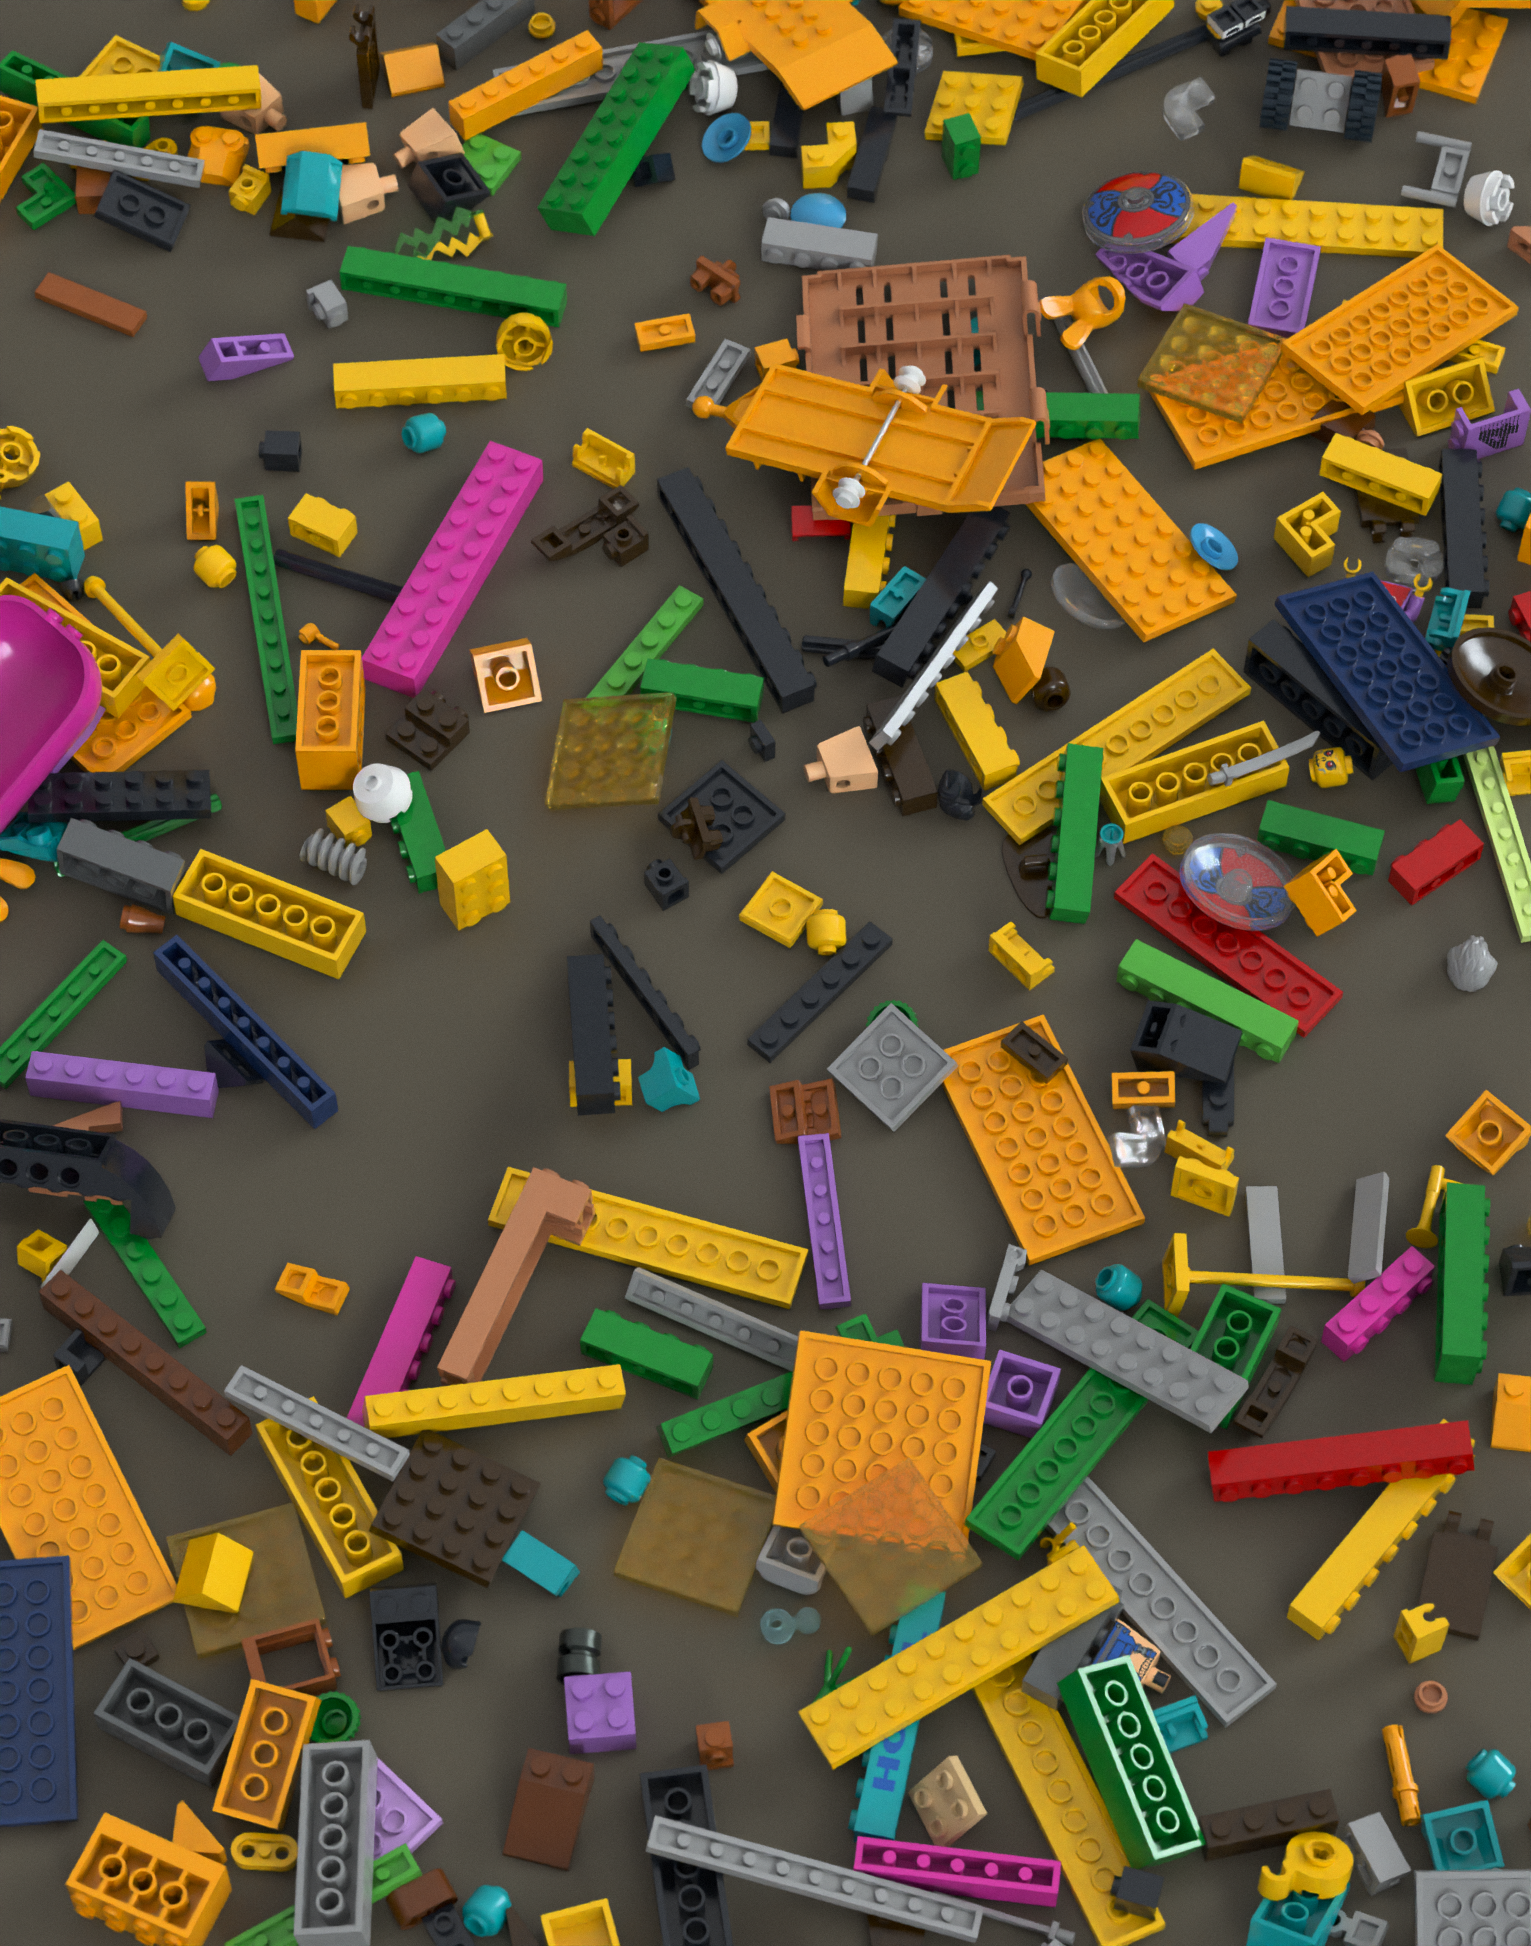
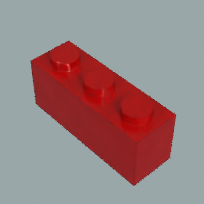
(1435, 861)

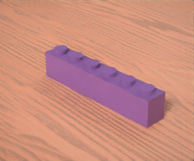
(131, 1083)

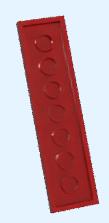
(1237, 955)

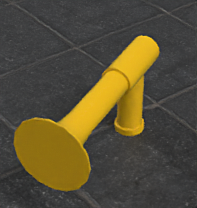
(1422, 1234)

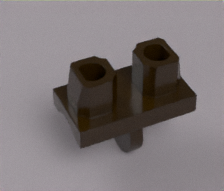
(692, 828)

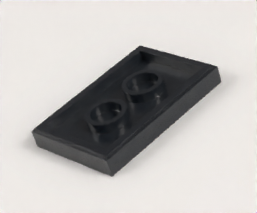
(142, 210)

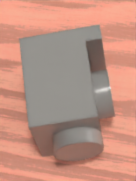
(327, 304)

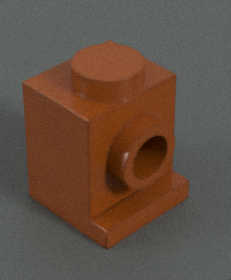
(715, 1745)

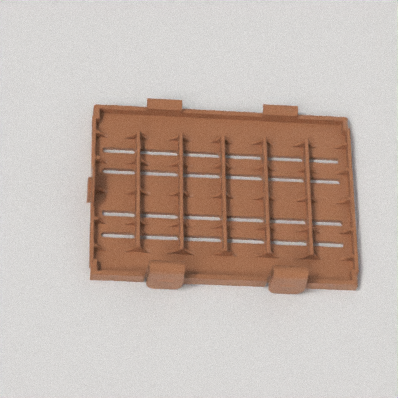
(1006, 349)

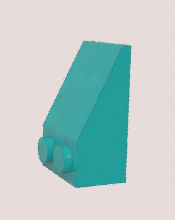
(1295, 1920)

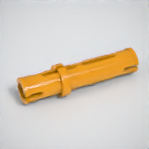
(1404, 1788)

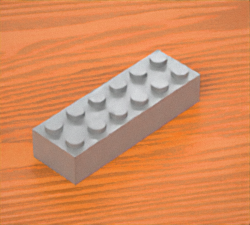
(336, 1844)

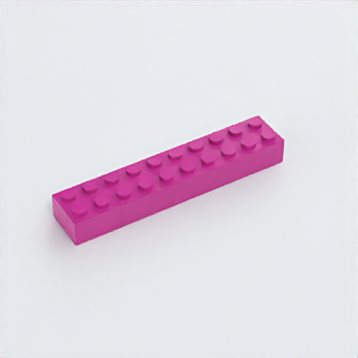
(452, 569)

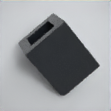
(654, 169)
(79, 1355)

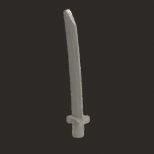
(1227, 773)
(1062, 1935)

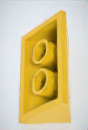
(1433, 397)

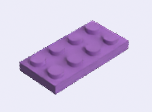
(1284, 287)

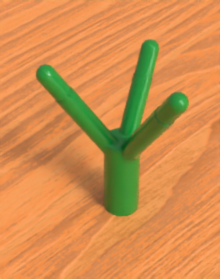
(829, 1681)

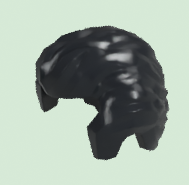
(957, 795)

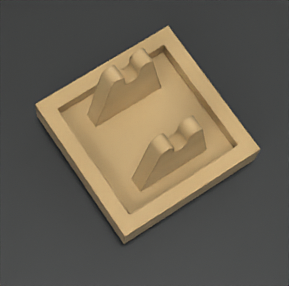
(947, 1802)

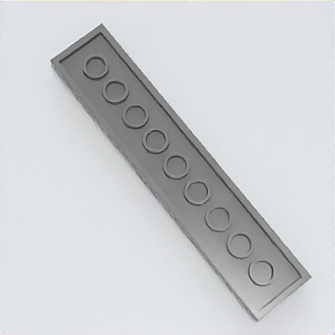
(614, 59)
(1165, 1607)

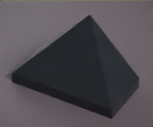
(229, 1065)

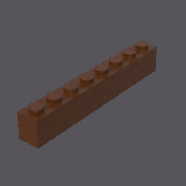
(146, 1363)

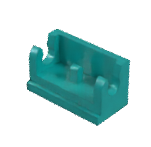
(895, 597)
(1447, 618)
(541, 1564)
(1181, 1724)

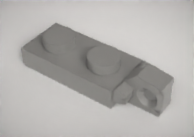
(1006, 1284)

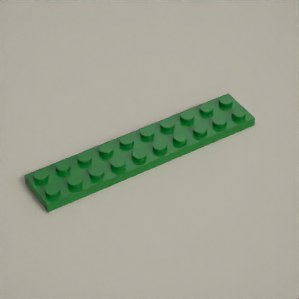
(1065, 1450)

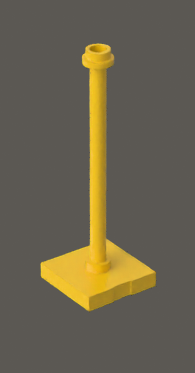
(174, 669)
(1178, 1278)

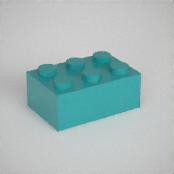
(40, 545)

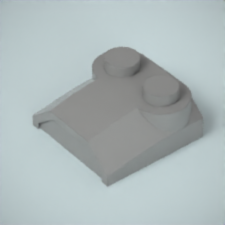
(790, 1561)

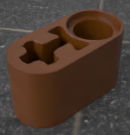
(420, 1898)

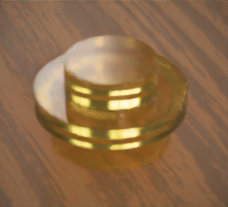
(1177, 839)

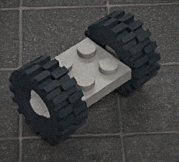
(1320, 100)

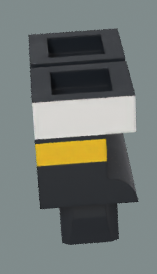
(1234, 25)

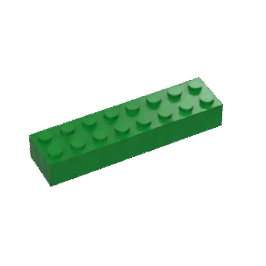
(616, 138)

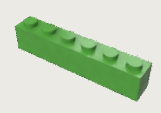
(1172, 981)

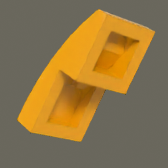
(312, 1290)

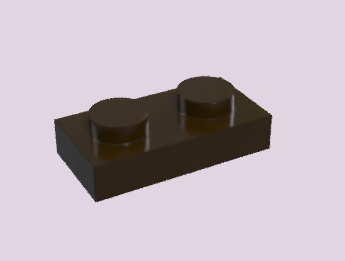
(1034, 1052)

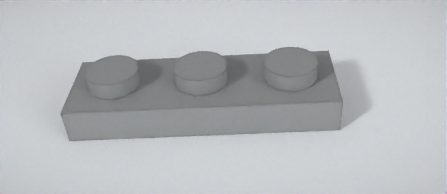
(720, 372)

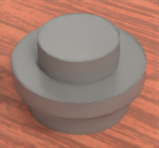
(775, 208)

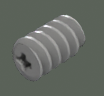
(334, 856)

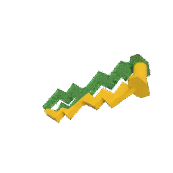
(460, 216)

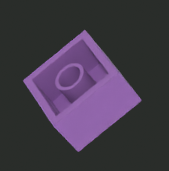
(1020, 1393)
(600, 1712)

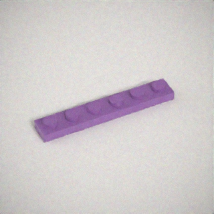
(824, 1221)

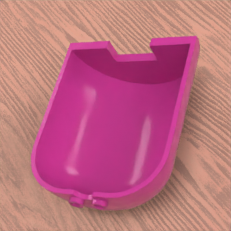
(45, 697)

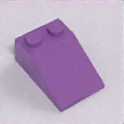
(953, 1320)

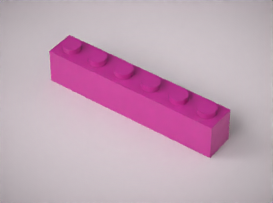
(406, 1332)
(960, 1871)

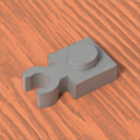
(1361, 1930)

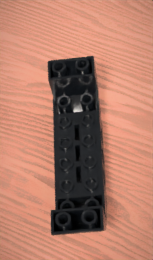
(87, 1165)

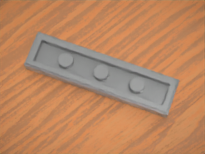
(1368, 1227)
(1265, 1239)

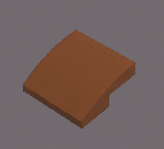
(804, 1110)

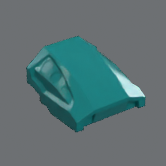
(312, 185)
(33, 839)

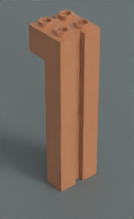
(543, 1209)

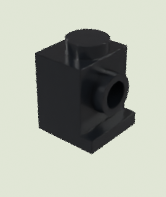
(666, 883)

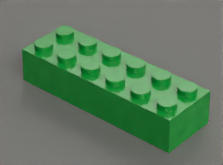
(1461, 1284)
(1131, 1763)

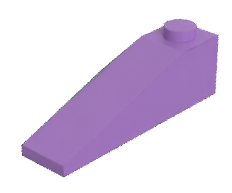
(1154, 278)

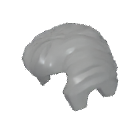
(1470, 964)

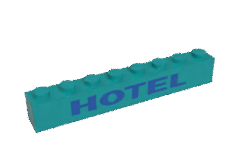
(890, 1760)

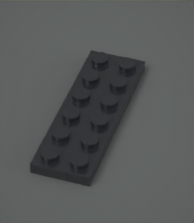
(122, 796)

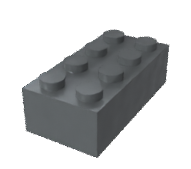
(120, 864)
(168, 1722)

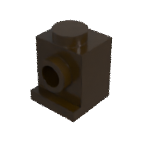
(626, 541)

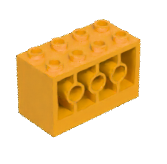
(330, 719)
(147, 1885)

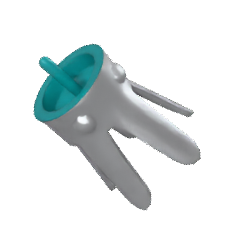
(1111, 838)

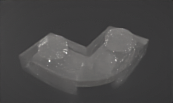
(1181, 107)
(1144, 1143)

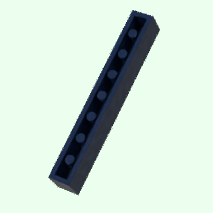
(245, 1031)

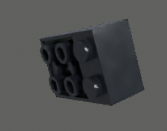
(1184, 1042)
(406, 1636)

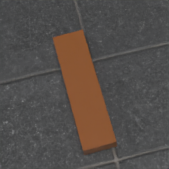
(91, 304)

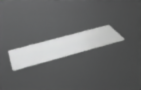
(75, 1251)

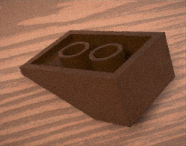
(549, 1809)

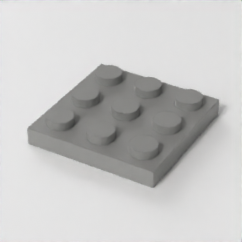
(892, 1067)

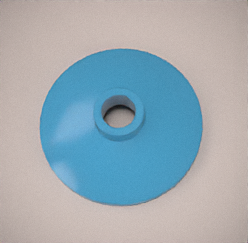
(726, 137)
(1213, 546)

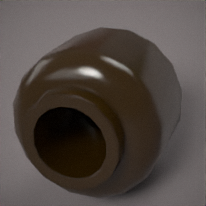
(1051, 690)

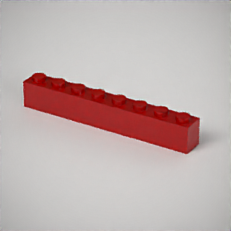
(1341, 1461)

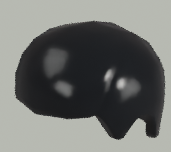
(459, 1642)

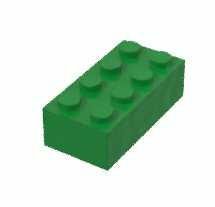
(1236, 1335)

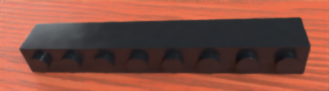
(940, 595)

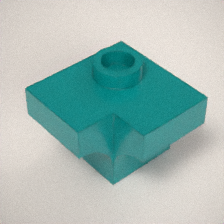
(668, 1082)

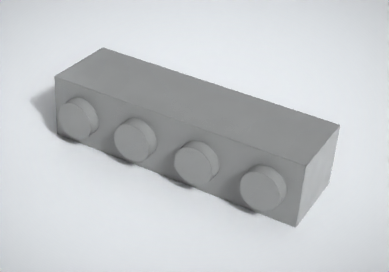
(817, 246)

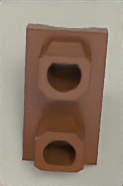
(717, 276)

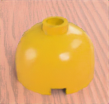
(524, 341)

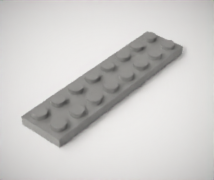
(1126, 1351)

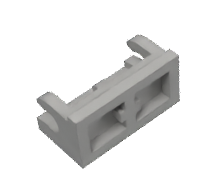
(1375, 1853)

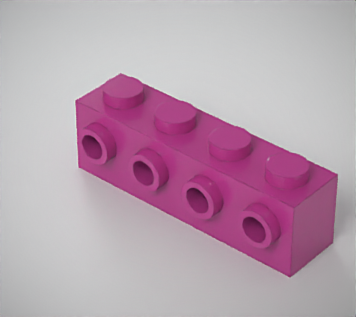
(1378, 1303)

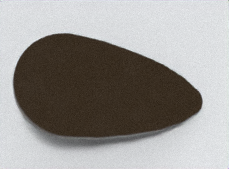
(1028, 870)

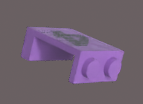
(1493, 433)

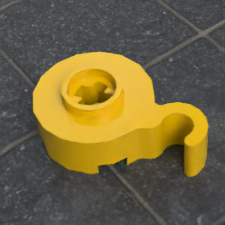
(25, 457)
(1312, 1864)

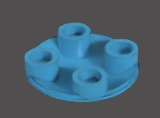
(819, 210)

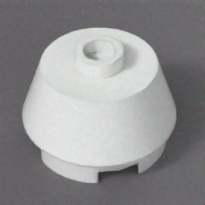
(713, 87)
(1488, 197)
(382, 792)

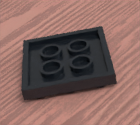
(739, 810)

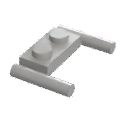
(1448, 173)

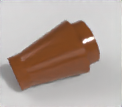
(140, 920)

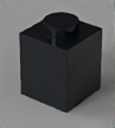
(281, 451)
(1137, 1892)

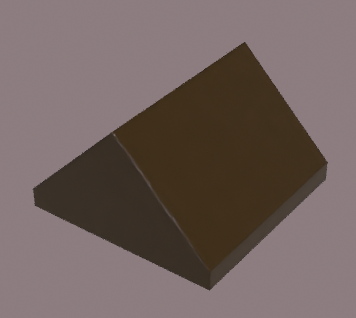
(298, 225)

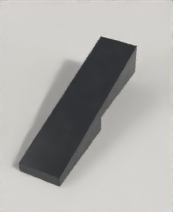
(902, 76)
(786, 126)
(871, 155)

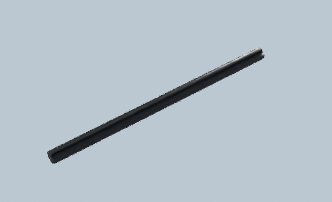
(1124, 66)

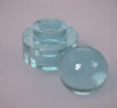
(806, 1620)

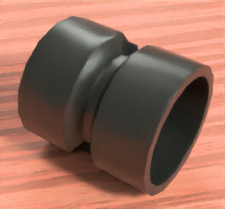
(578, 1652)

